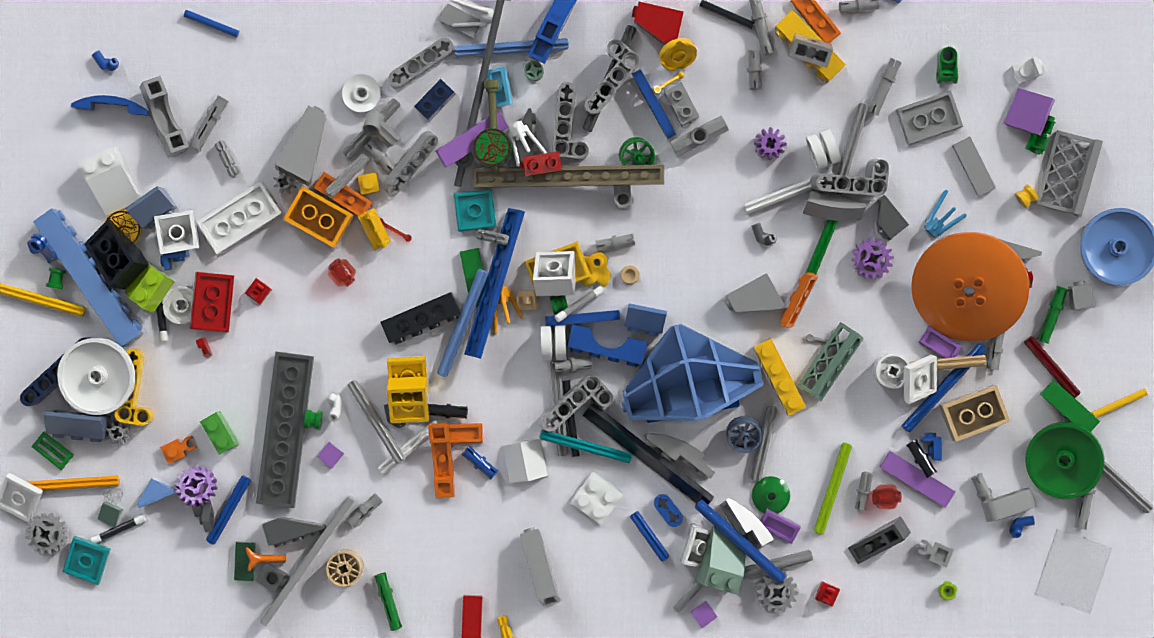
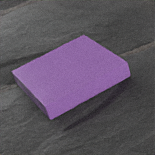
(1029, 111)

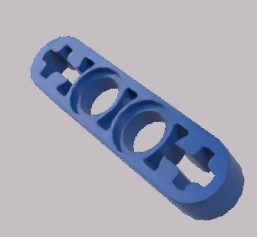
(653, 103)
(584, 318)

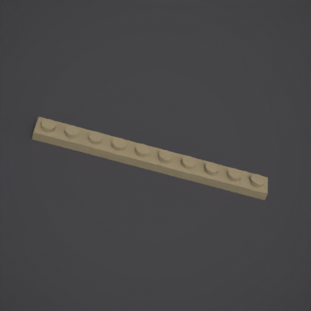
(571, 176)

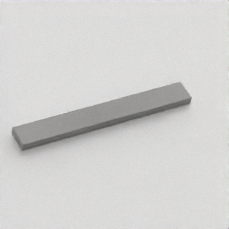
(307, 560)

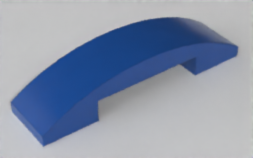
(89, 104)

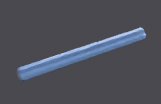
(505, 47)
(462, 322)

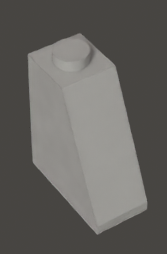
(755, 296)

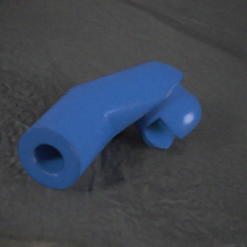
(104, 63)
(1018, 525)

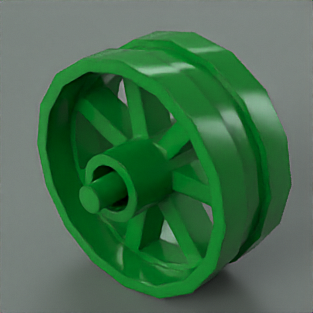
(636, 155)

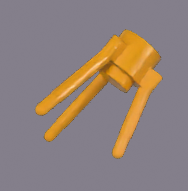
(504, 297)

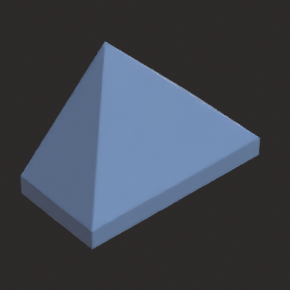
(155, 491)

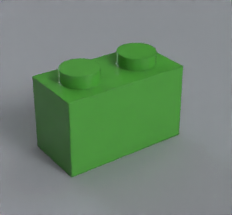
(219, 432)

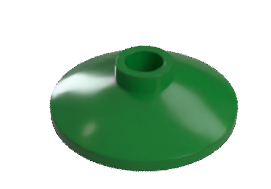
(766, 486)

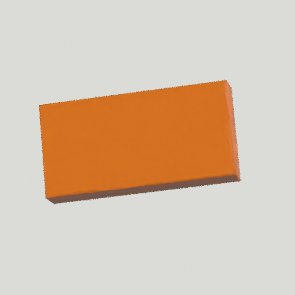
(466, 433)

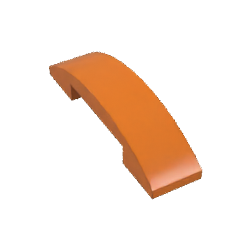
(442, 460)

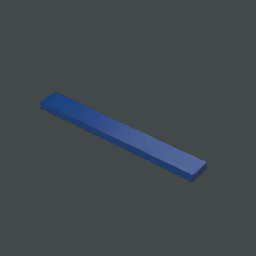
(494, 284)

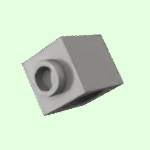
(1080, 295)

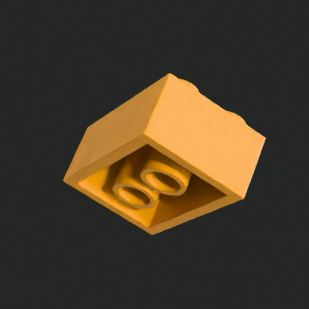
(318, 217)

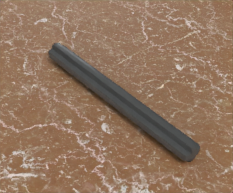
(626, 39)

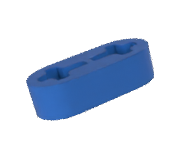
(664, 513)

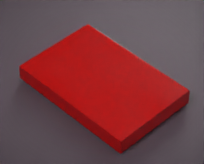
(211, 302)

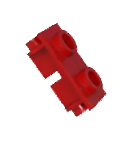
(541, 163)

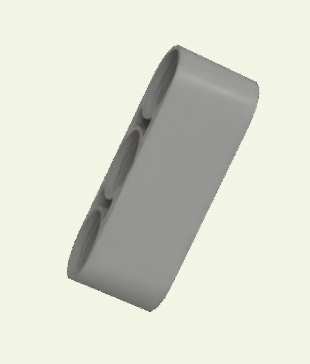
(1008, 504)

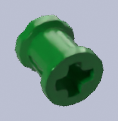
(55, 278)

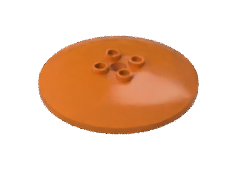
(973, 262)

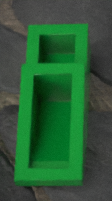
(1068, 406)

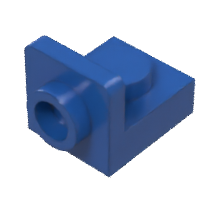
(165, 259)
(935, 448)

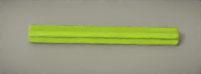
(832, 489)

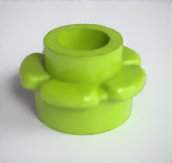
(952, 590)

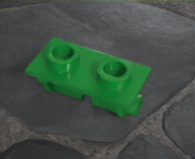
(1037, 143)

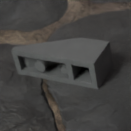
(880, 540)

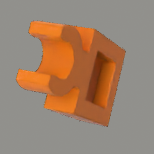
(176, 450)

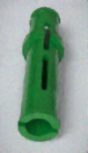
(1056, 306)
(388, 601)

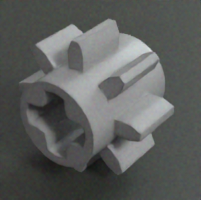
(280, 185)
(113, 435)

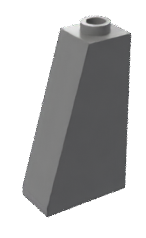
(302, 148)
(540, 566)

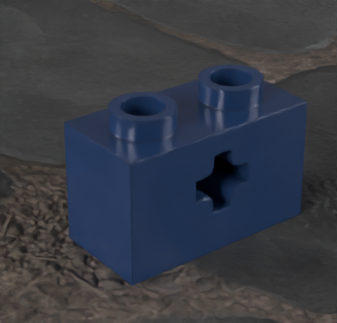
(435, 100)

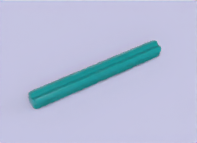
(585, 446)

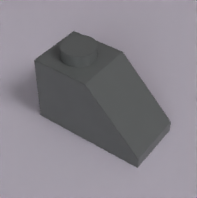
(889, 219)

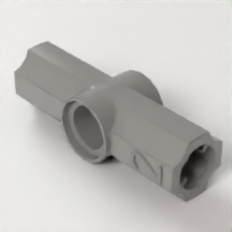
(688, 142)

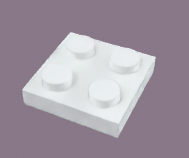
(920, 379)
(19, 497)
(596, 498)

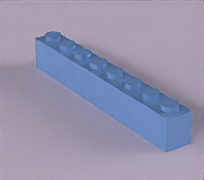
(88, 277)

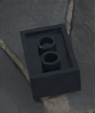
(115, 255)

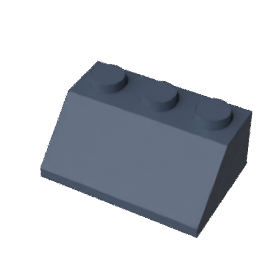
(76, 425)

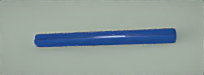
(942, 389)
(742, 543)

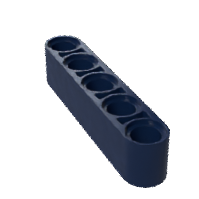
(36, 387)

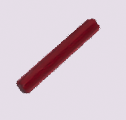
(1051, 366)

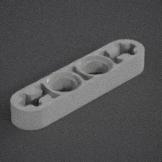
(419, 59)
(407, 161)

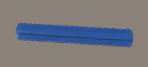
(228, 509)

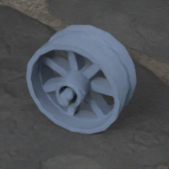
(744, 434)

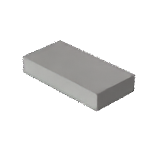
(454, 15)

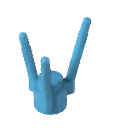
(935, 226)

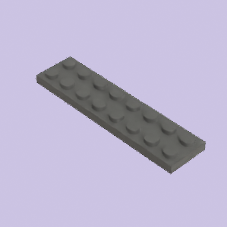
(284, 429)

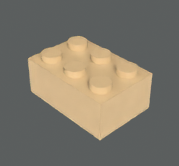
(974, 413)

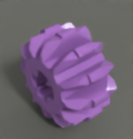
(763, 140)

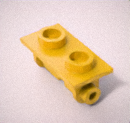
(374, 229)

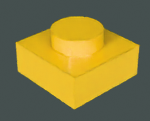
(368, 183)

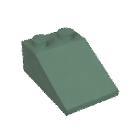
(721, 563)

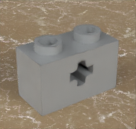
(810, 50)
(681, 104)

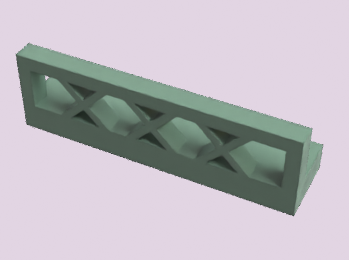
(837, 362)

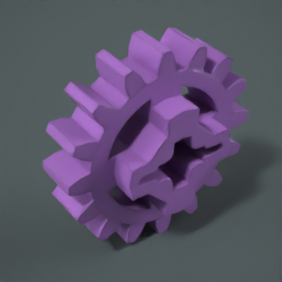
(869, 250)
(188, 486)

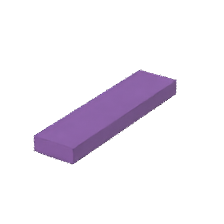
(464, 142)
(917, 479)

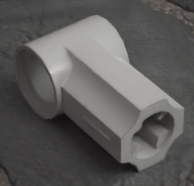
(377, 127)
(622, 190)

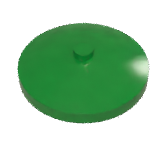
(1065, 460)

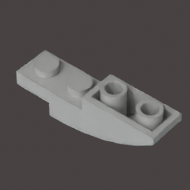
(674, 447)

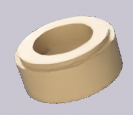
(629, 275)

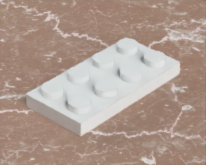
(239, 217)

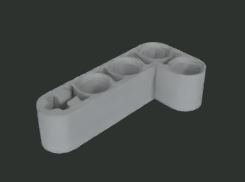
(608, 80)
(568, 121)
(848, 182)
(573, 406)

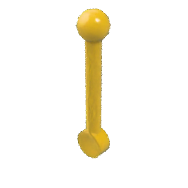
(657, 89)

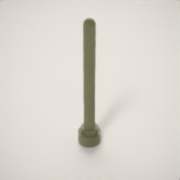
(491, 88)

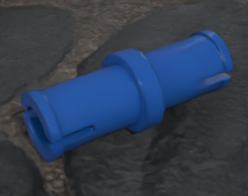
(479, 462)

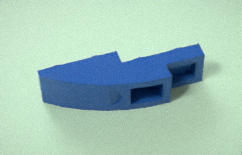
(550, 29)

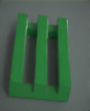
(61, 466)

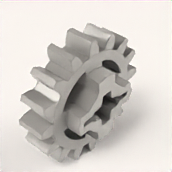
(51, 539)
(770, 597)

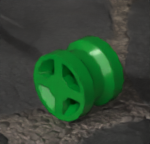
(558, 303)
(313, 419)

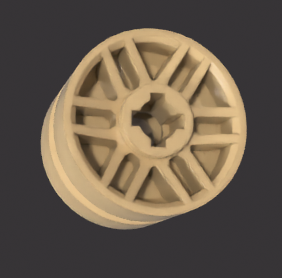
(335, 570)

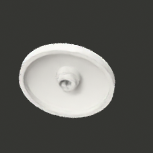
(96, 376)

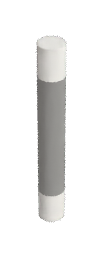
(578, 304)

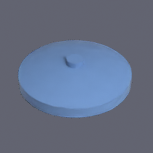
(1118, 246)

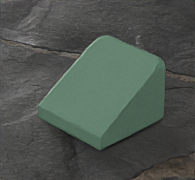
(109, 513)

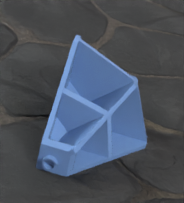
(689, 378)

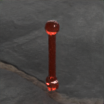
(408, 238)

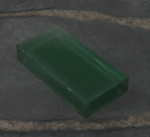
(242, 561)

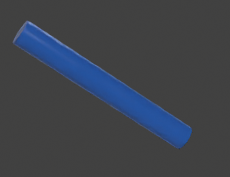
(211, 23)

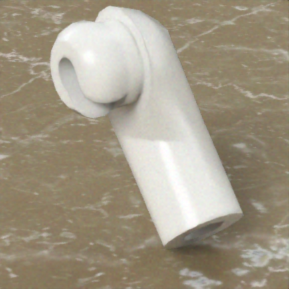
(336, 409)

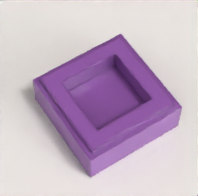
(330, 455)
(704, 614)

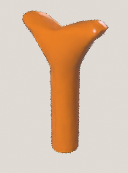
(256, 558)

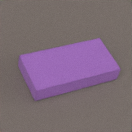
(939, 343)
(780, 526)

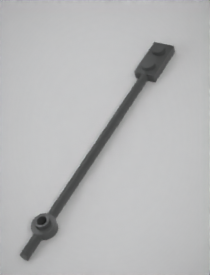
(480, 87)

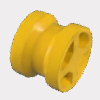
(1026, 196)

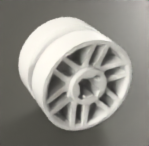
(823, 149)
(553, 343)
(882, 367)

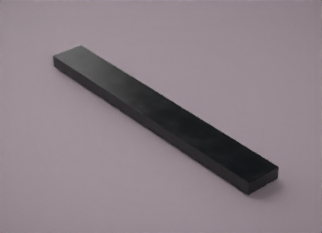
(647, 454)

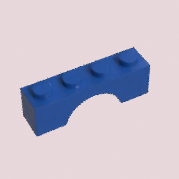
(631, 351)

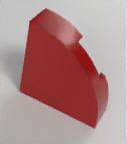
(203, 345)

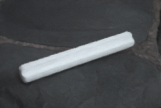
(409, 447)

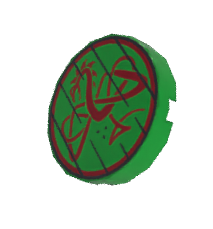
(492, 147)

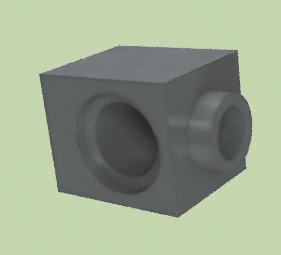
(264, 580)

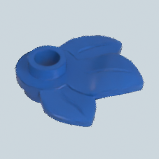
(39, 244)

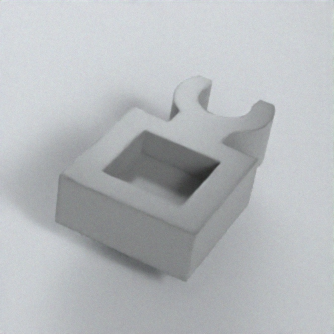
(938, 553)

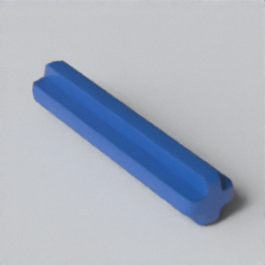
(650, 537)

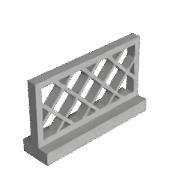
(1085, 178)

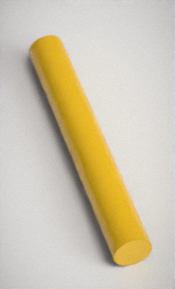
(1120, 403)

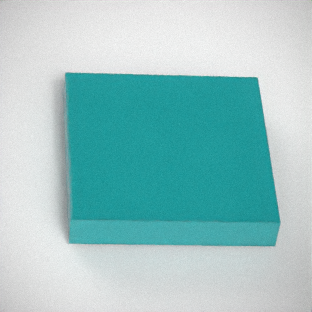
(475, 210)
(86, 560)

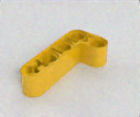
(131, 405)

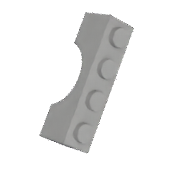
(165, 124)

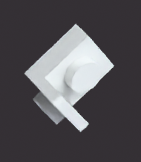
(1028, 70)

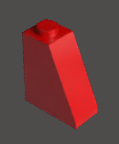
(658, 21)

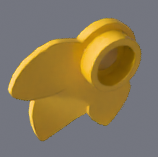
(598, 272)

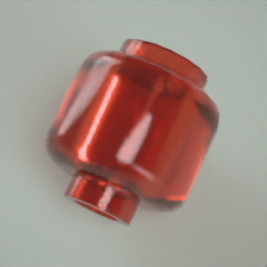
(341, 272)
(886, 496)

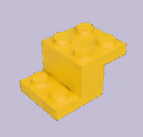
(408, 389)

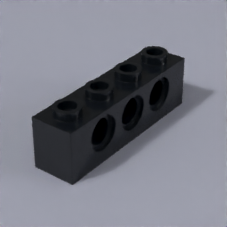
(391, 325)

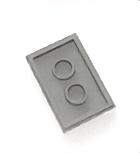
(929, 117)

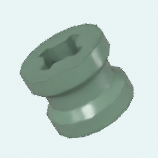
(533, 67)

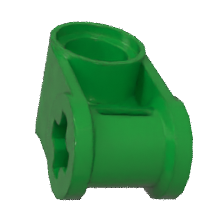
(947, 67)

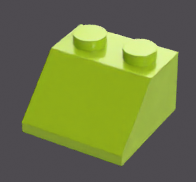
(149, 288)

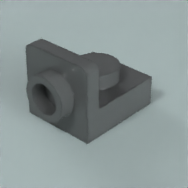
(205, 515)

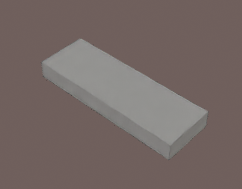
(973, 166)

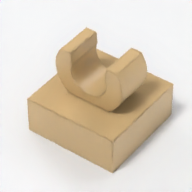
(527, 300)

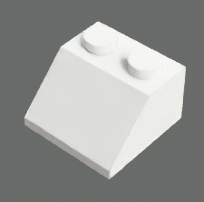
(554, 273)

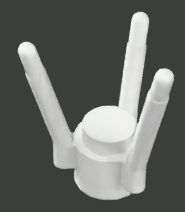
(484, 14)
(519, 132)

